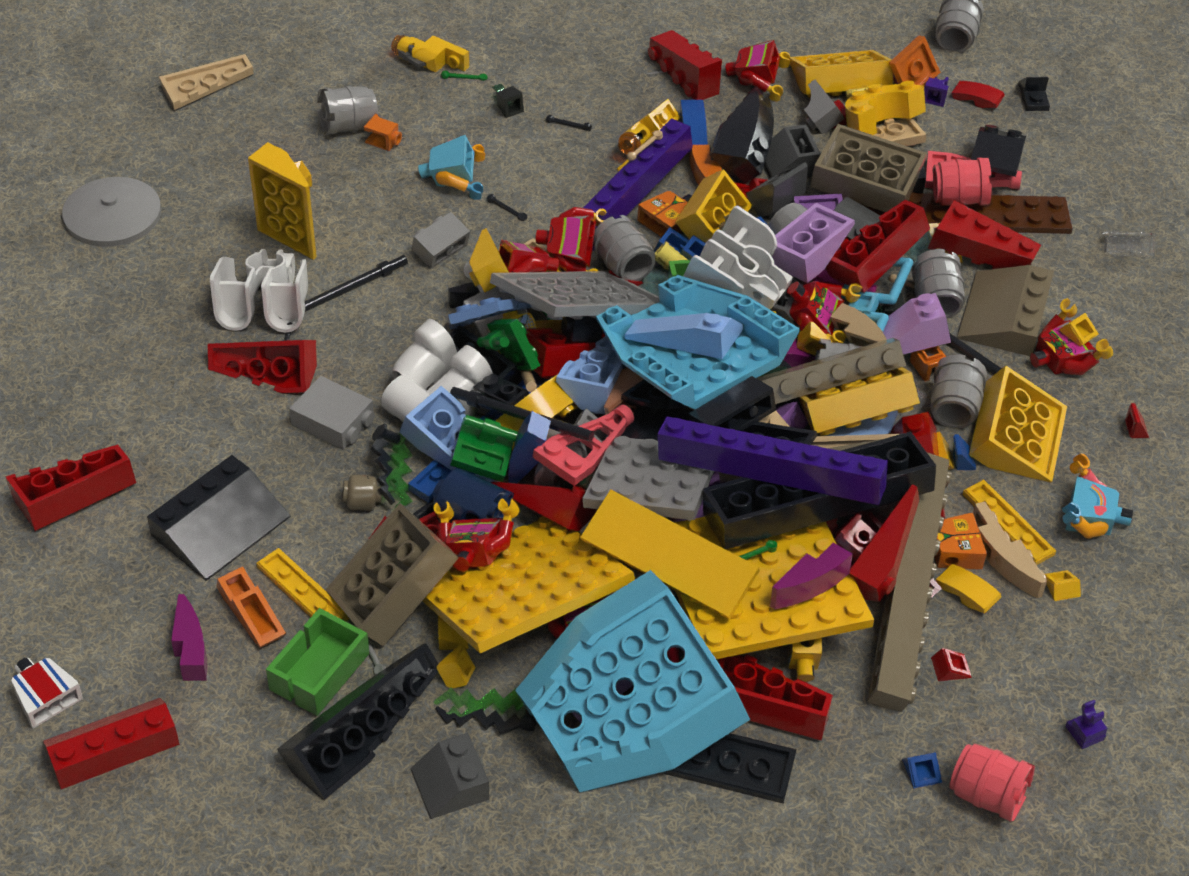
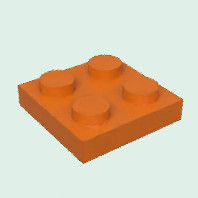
(915, 63)

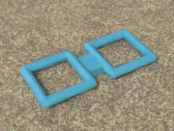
(869, 301)

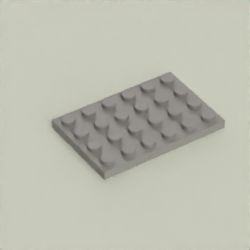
(574, 292)

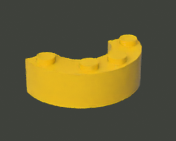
(883, 103)
(545, 400)

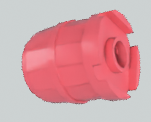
(962, 181)
(992, 780)

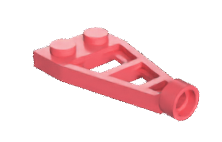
(998, 180)
(570, 465)

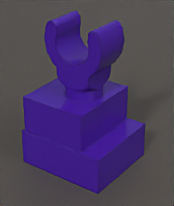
(936, 91)
(1089, 727)

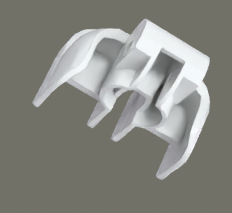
(741, 260)
(281, 297)
(434, 363)

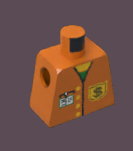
(662, 212)
(960, 543)

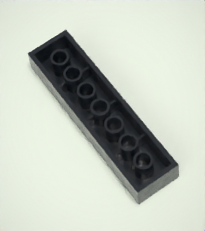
(756, 509)

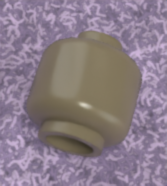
(361, 492)

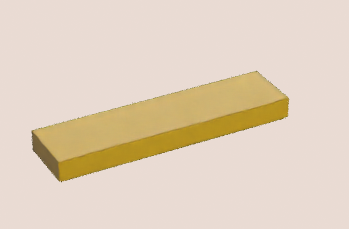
(1010, 520)
(298, 584)

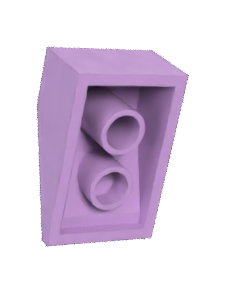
(811, 242)
(919, 324)

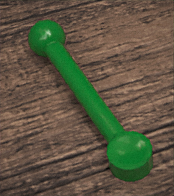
(445, 74)
(771, 546)

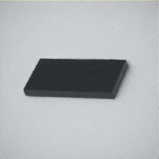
(742, 767)

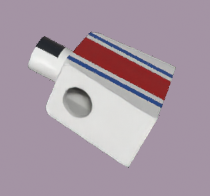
(44, 689)

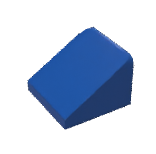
(961, 455)
(923, 770)

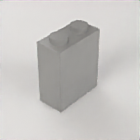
(332, 412)

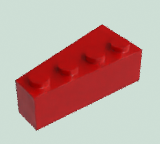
(686, 64)
(982, 239)
(878, 246)
(71, 485)
(776, 699)

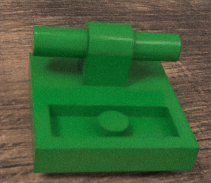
(511, 341)
(483, 447)

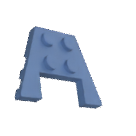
(489, 307)

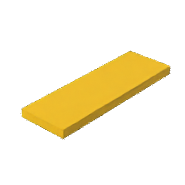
(671, 552)

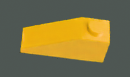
(485, 261)

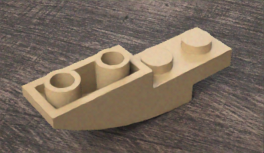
(1008, 557)

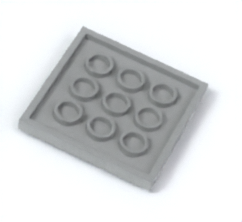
(637, 473)

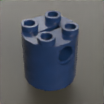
(470, 496)

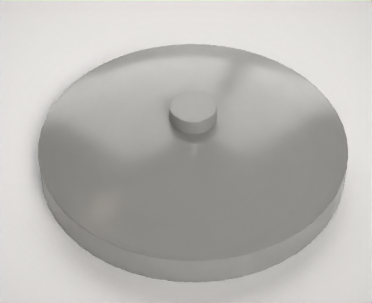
(111, 211)

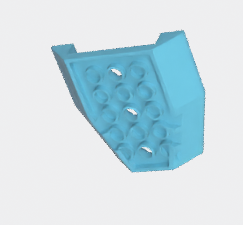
(692, 376)
(666, 717)

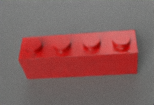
(111, 742)

